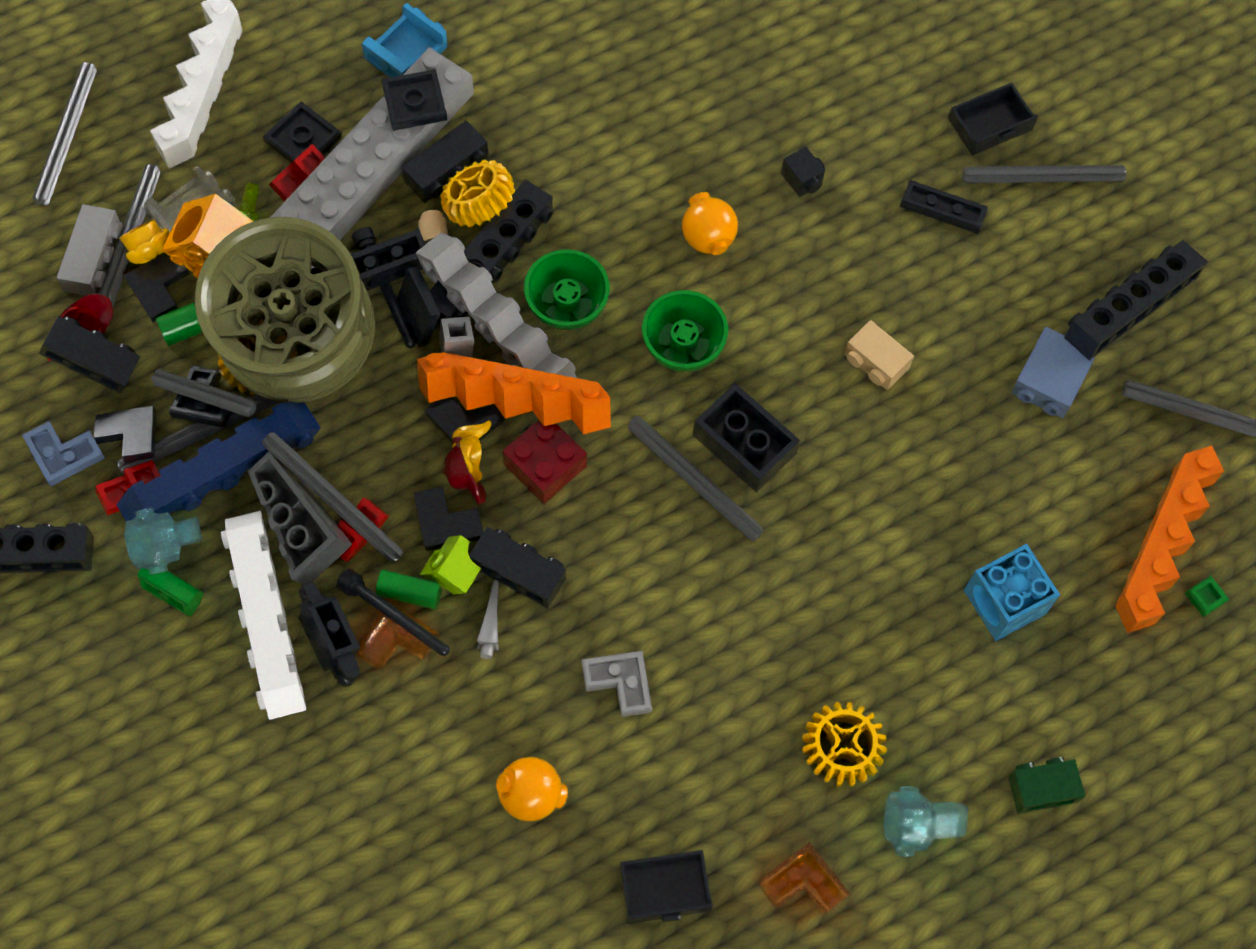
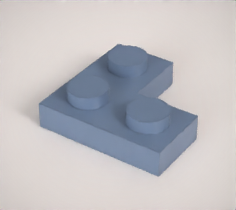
(61, 460)

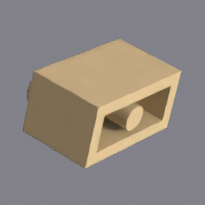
(878, 355)

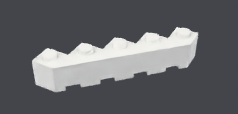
(201, 82)
(263, 616)

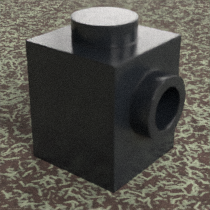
(803, 172)

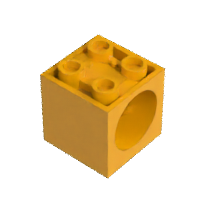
(199, 229)

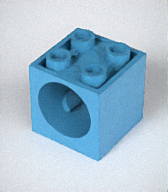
(1011, 592)

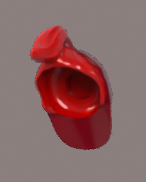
(91, 311)

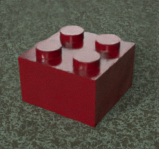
(544, 459)

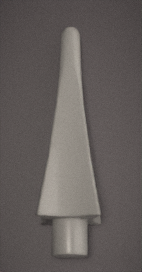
(489, 630)

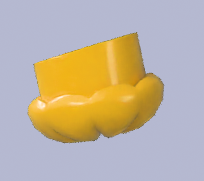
(144, 242)

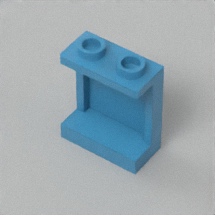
(404, 42)

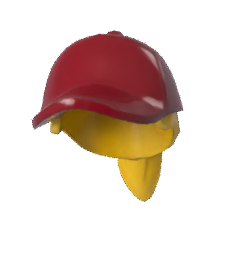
(463, 460)

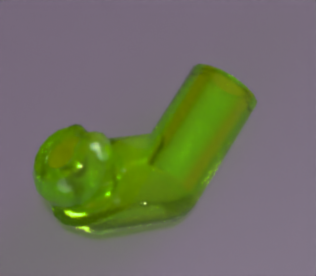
(249, 201)

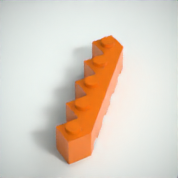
(515, 390)
(1167, 538)

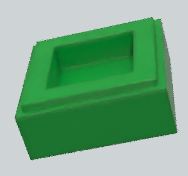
(1207, 596)

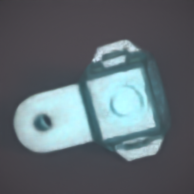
(157, 539)
(915, 822)

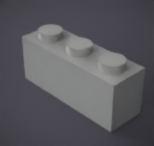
(89, 250)

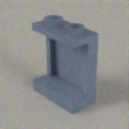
(1052, 374)

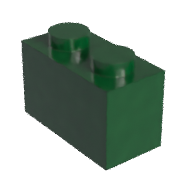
(1046, 785)

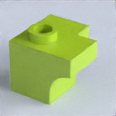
(452, 566)

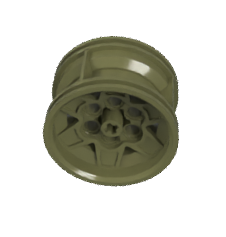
(268, 257)

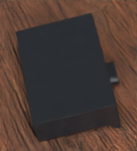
(992, 118)
(665, 887)

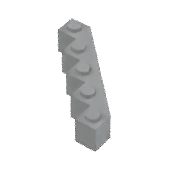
(494, 314)

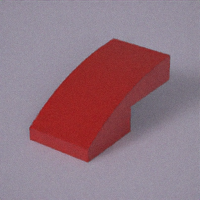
(296, 172)
(113, 490)
(374, 514)

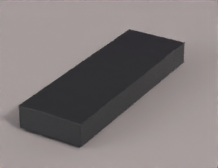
(944, 206)

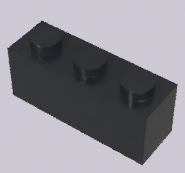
(440, 161)
(89, 353)
(518, 566)

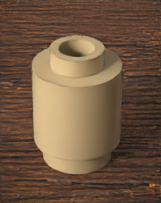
(432, 224)

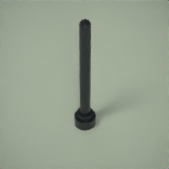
(366, 238)
(352, 584)

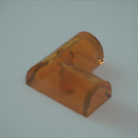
(385, 637)
(807, 872)

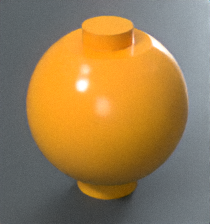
(709, 224)
(531, 789)

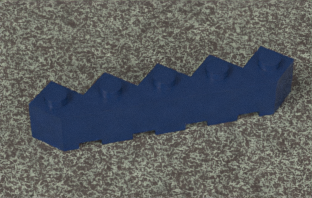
(219, 462)

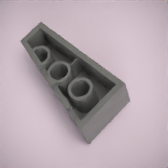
(301, 523)

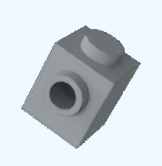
(456, 336)

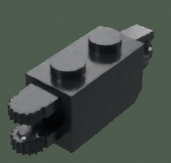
(329, 634)

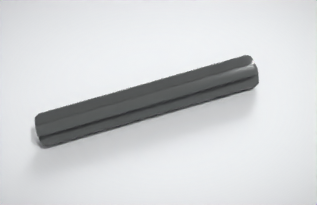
(204, 392)

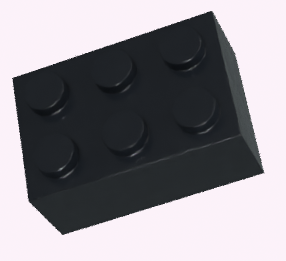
(745, 437)

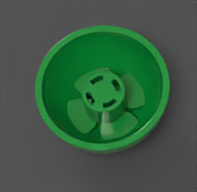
(571, 278)
(686, 318)

